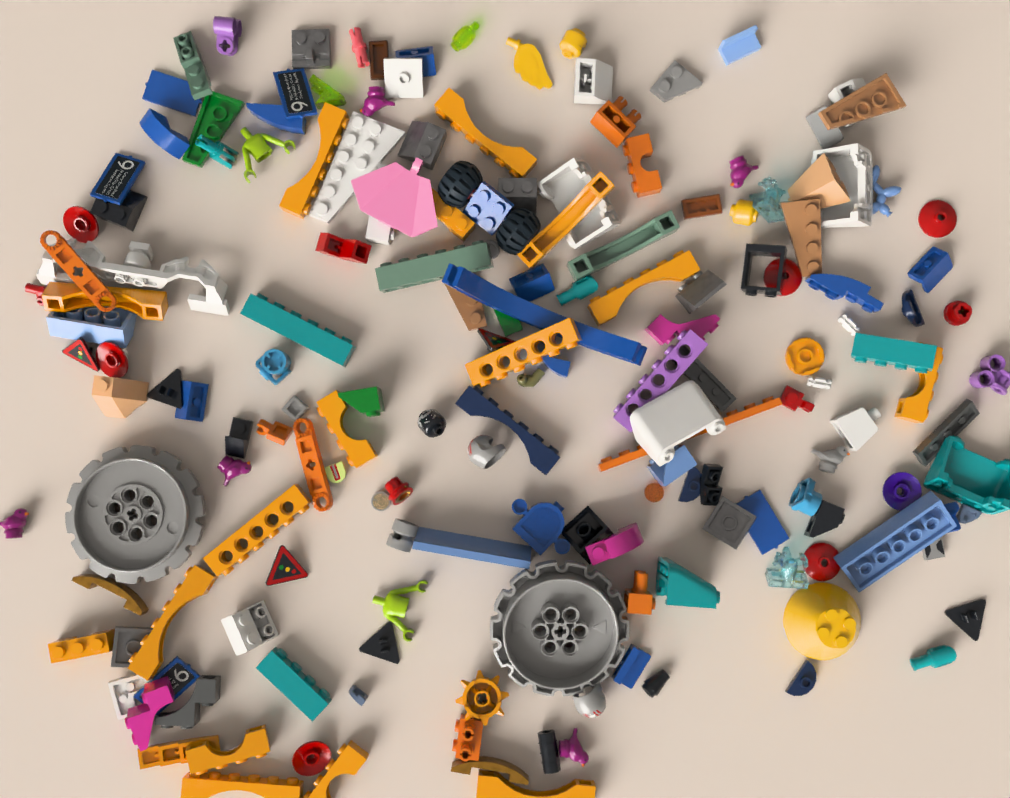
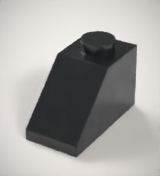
(825, 519)

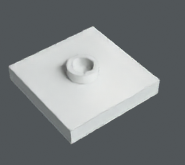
(403, 77)

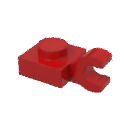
(792, 399)

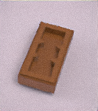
(701, 206)

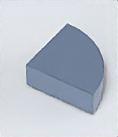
(967, 514)
(358, 695)

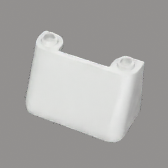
(855, 170)
(564, 186)
(674, 419)

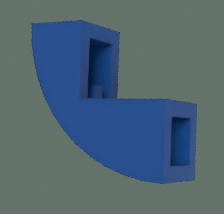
(158, 129)
(557, 366)

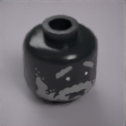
(431, 423)

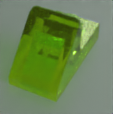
(328, 95)

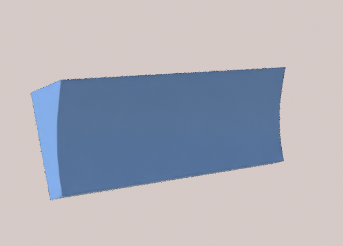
(895, 541)
(472, 547)

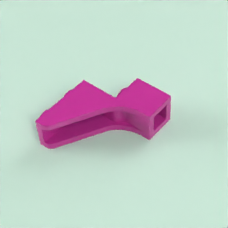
(664, 330)
(141, 717)

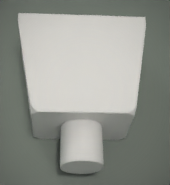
(856, 426)

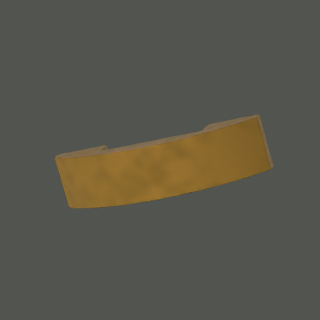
(134, 601)
(516, 774)

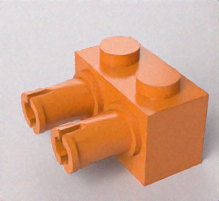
(613, 122)
(638, 598)
(469, 738)

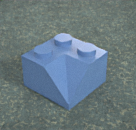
(675, 468)

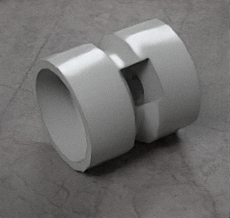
(402, 535)

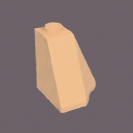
(820, 182)
(119, 396)

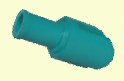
(216, 149)
(579, 290)
(934, 657)

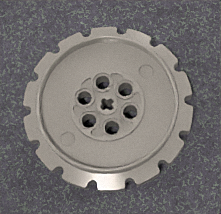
(96, 521)
(559, 666)

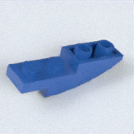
(839, 286)

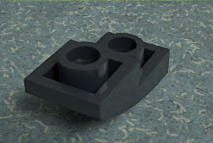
(709, 488)

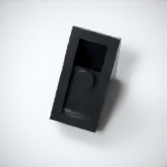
(238, 439)

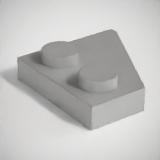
(674, 82)

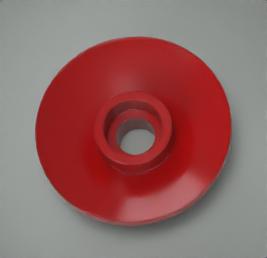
(929, 220)
(80, 224)
(793, 279)
(111, 360)
(815, 555)
(313, 764)

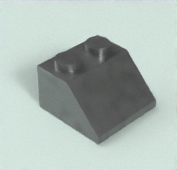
(424, 142)
(520, 192)
(700, 290)

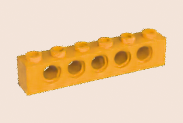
(477, 368)
(216, 558)

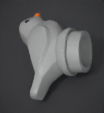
(831, 458)

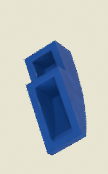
(275, 117)

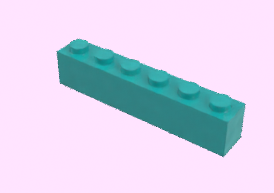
(302, 332)

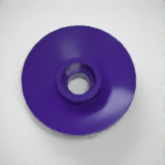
(910, 490)

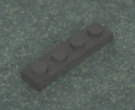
(710, 385)
(949, 427)

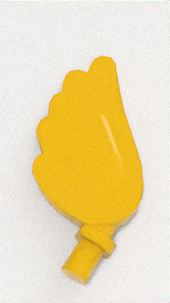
(529, 64)

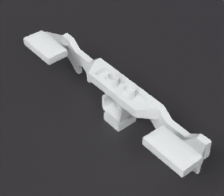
(138, 271)

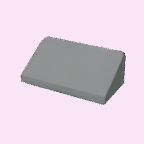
(826, 137)

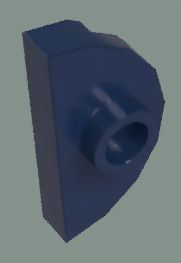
(910, 309)
(691, 486)
(803, 680)

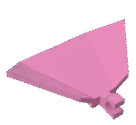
(398, 198)

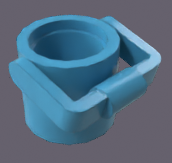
(275, 363)
(805, 498)

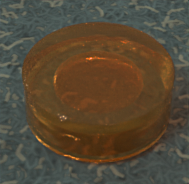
(653, 492)

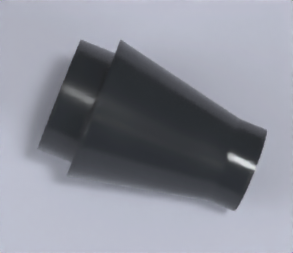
(655, 683)

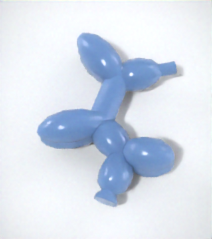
(882, 194)

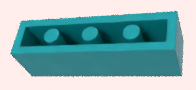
(893, 352)
(294, 683)

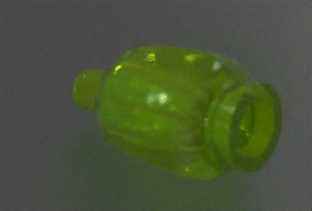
(464, 36)

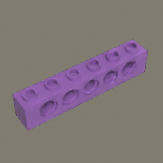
(696, 346)

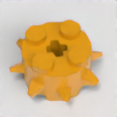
(470, 698)

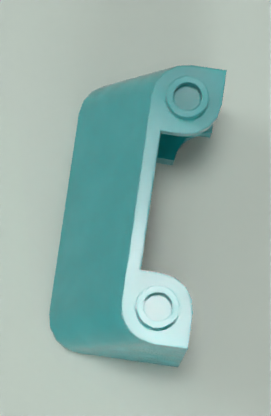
(970, 478)
(683, 586)

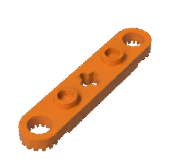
(68, 260)
(316, 475)

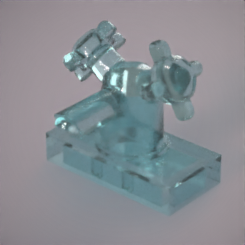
(767, 202)
(788, 575)

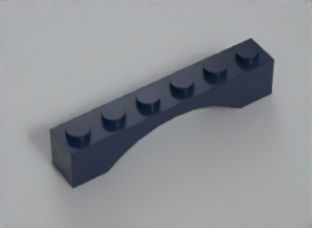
(477, 405)

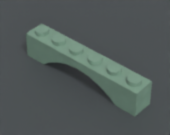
(630, 243)

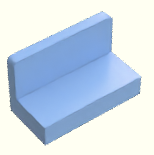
(739, 45)

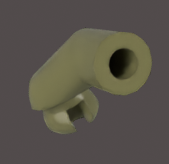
(530, 380)

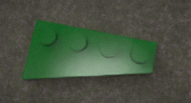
(213, 122)

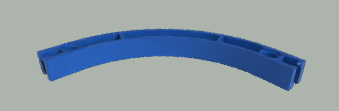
(539, 317)

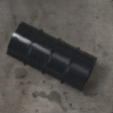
(549, 751)

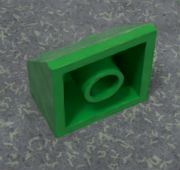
(366, 400)

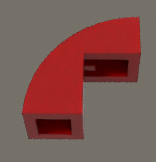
(341, 248)

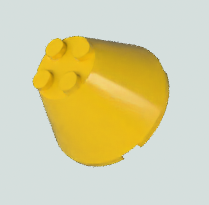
(822, 621)

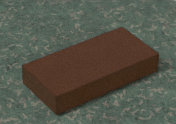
(377, 52)

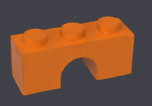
(644, 181)

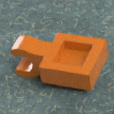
(275, 432)

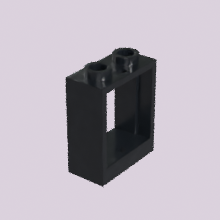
(763, 250)

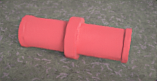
(359, 47)

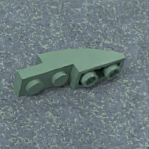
(193, 65)

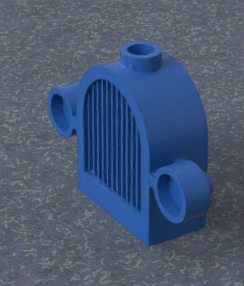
(541, 525)

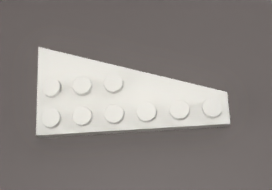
(359, 152)

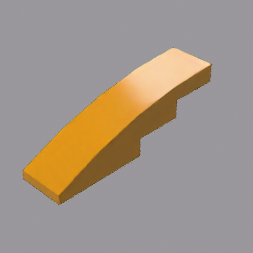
(171, 752)

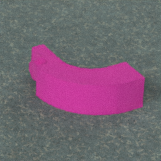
(615, 545)

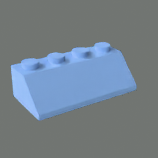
(93, 325)

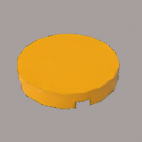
(804, 356)

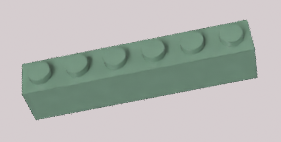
(432, 267)

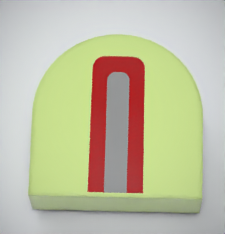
(336, 473)

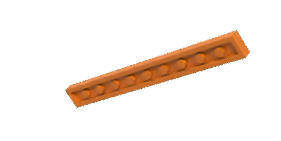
(732, 416)

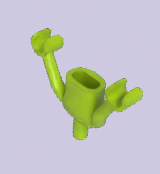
(259, 148)
(397, 605)

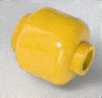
(743, 212)

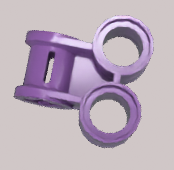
(227, 31)
(995, 378)

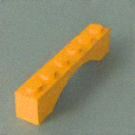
(515, 159)
(299, 196)
(577, 210)
(678, 269)
(68, 296)
(150, 656)
(213, 783)
(494, 785)

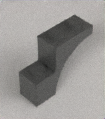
(205, 692)

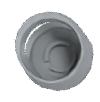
(482, 452)
(591, 704)

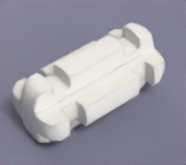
(849, 324)
(819, 382)

